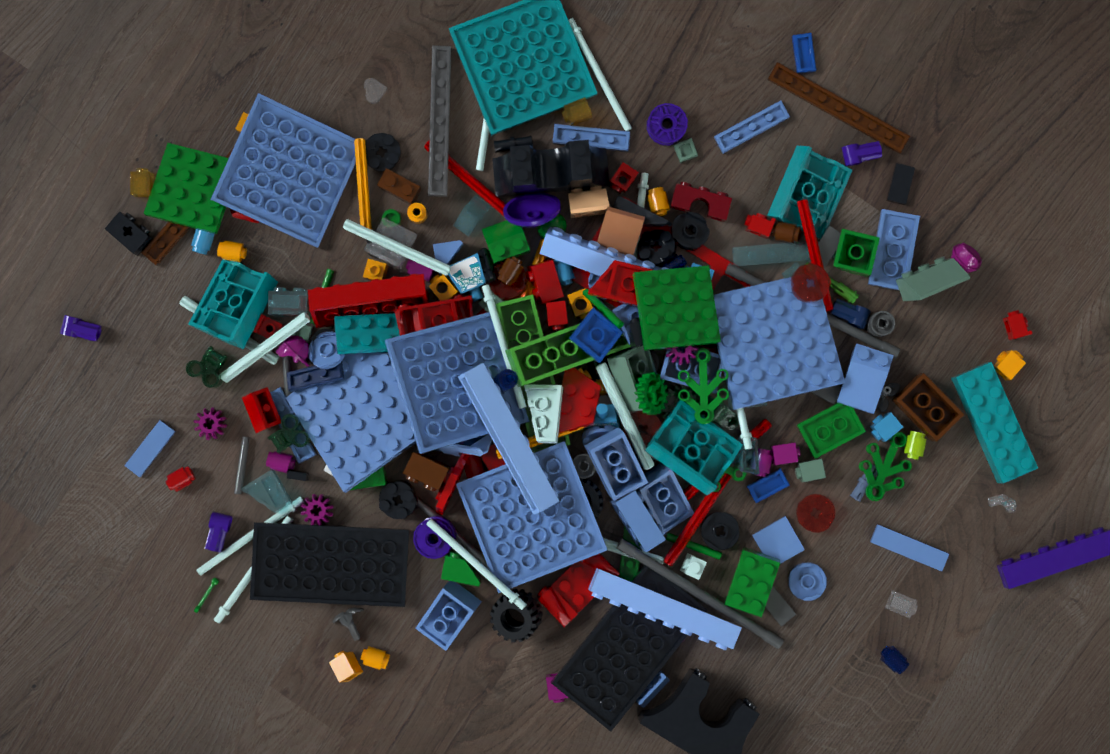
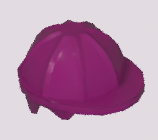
(966, 257)
(295, 347)

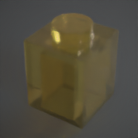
(577, 112)
(141, 182)

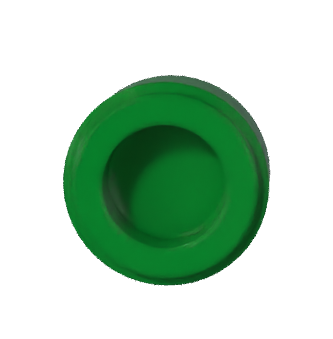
(392, 215)

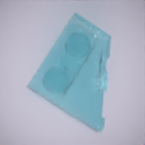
(269, 491)

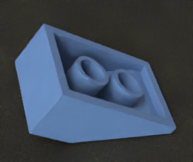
(865, 378)
(665, 497)
(448, 614)

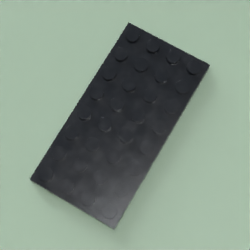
(329, 564)
(622, 655)

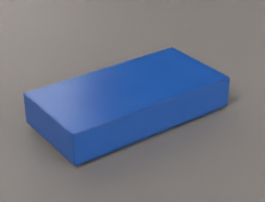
(804, 53)
(768, 485)

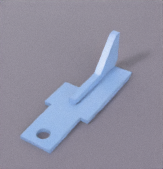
(478, 448)

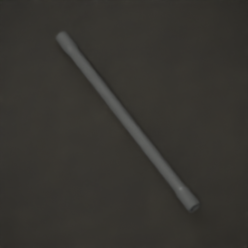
(883, 346)
(633, 552)

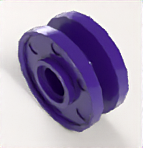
(670, 113)
(426, 544)

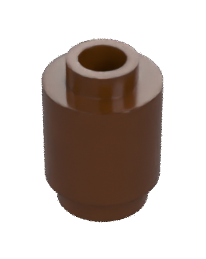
(786, 232)
(510, 271)

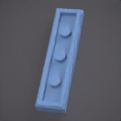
(751, 127)
(597, 137)
(283, 408)
(909, 547)

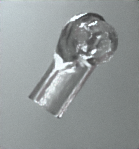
(1009, 504)

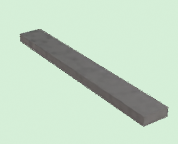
(439, 121)

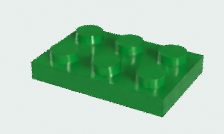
(830, 429)

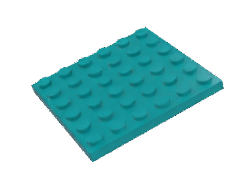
(522, 62)

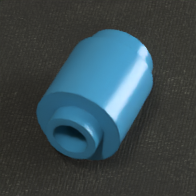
(202, 241)
(564, 272)

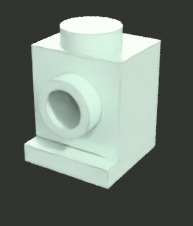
(693, 566)

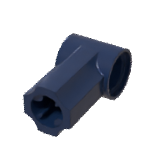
(855, 315)

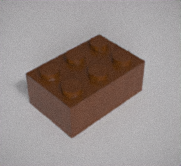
(928, 407)
(426, 470)

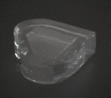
(374, 89)

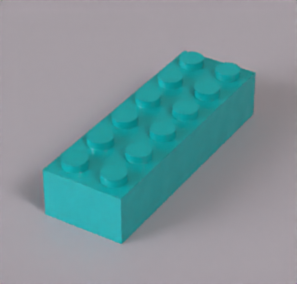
(994, 423)

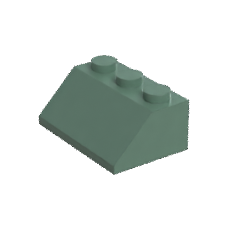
(931, 279)
(626, 368)

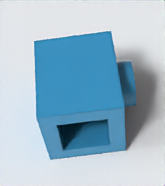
(885, 426)

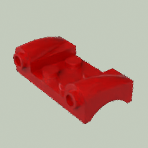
(432, 314)
(570, 591)

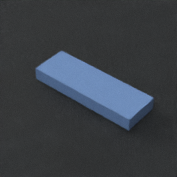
(150, 448)

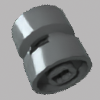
(880, 324)
(584, 465)

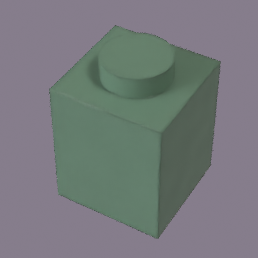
(810, 470)

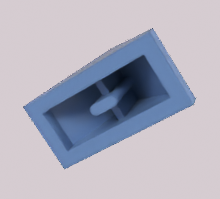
(447, 251)

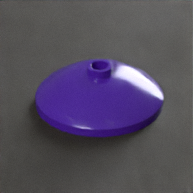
(532, 209)

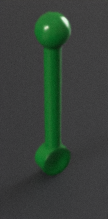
(214, 581)

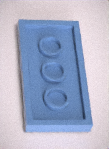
(894, 249)

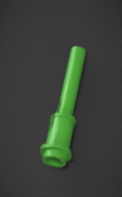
(843, 291)

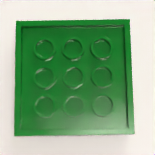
(185, 189)
(676, 307)

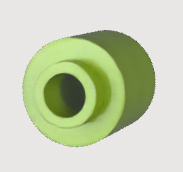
(915, 445)

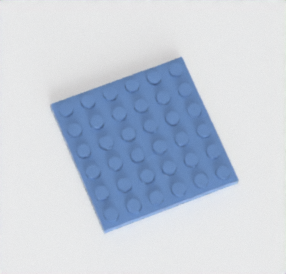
(286, 171)
(774, 344)
(428, 379)
(356, 420)
(527, 544)

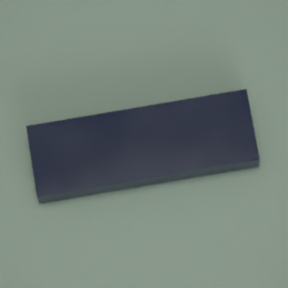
(313, 377)

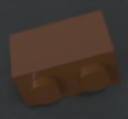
(399, 187)

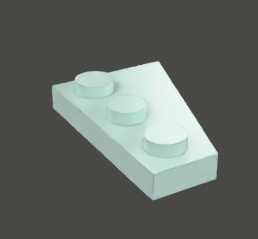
(545, 409)

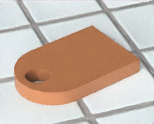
(620, 230)

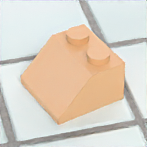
(588, 202)

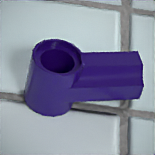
(856, 154)
(77, 328)
(219, 527)

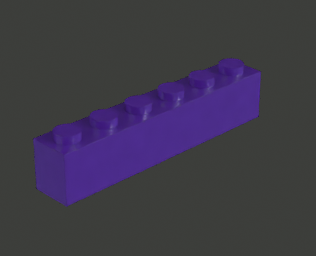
(1055, 559)

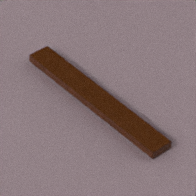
(838, 108)
(166, 240)

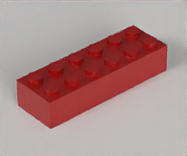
(366, 298)

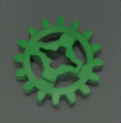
(651, 393)

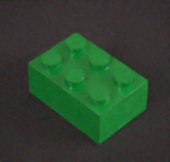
(752, 582)

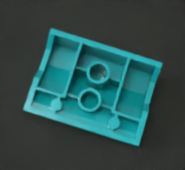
(813, 179)
(233, 303)
(693, 449)

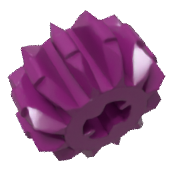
(687, 352)
(204, 420)
(312, 504)

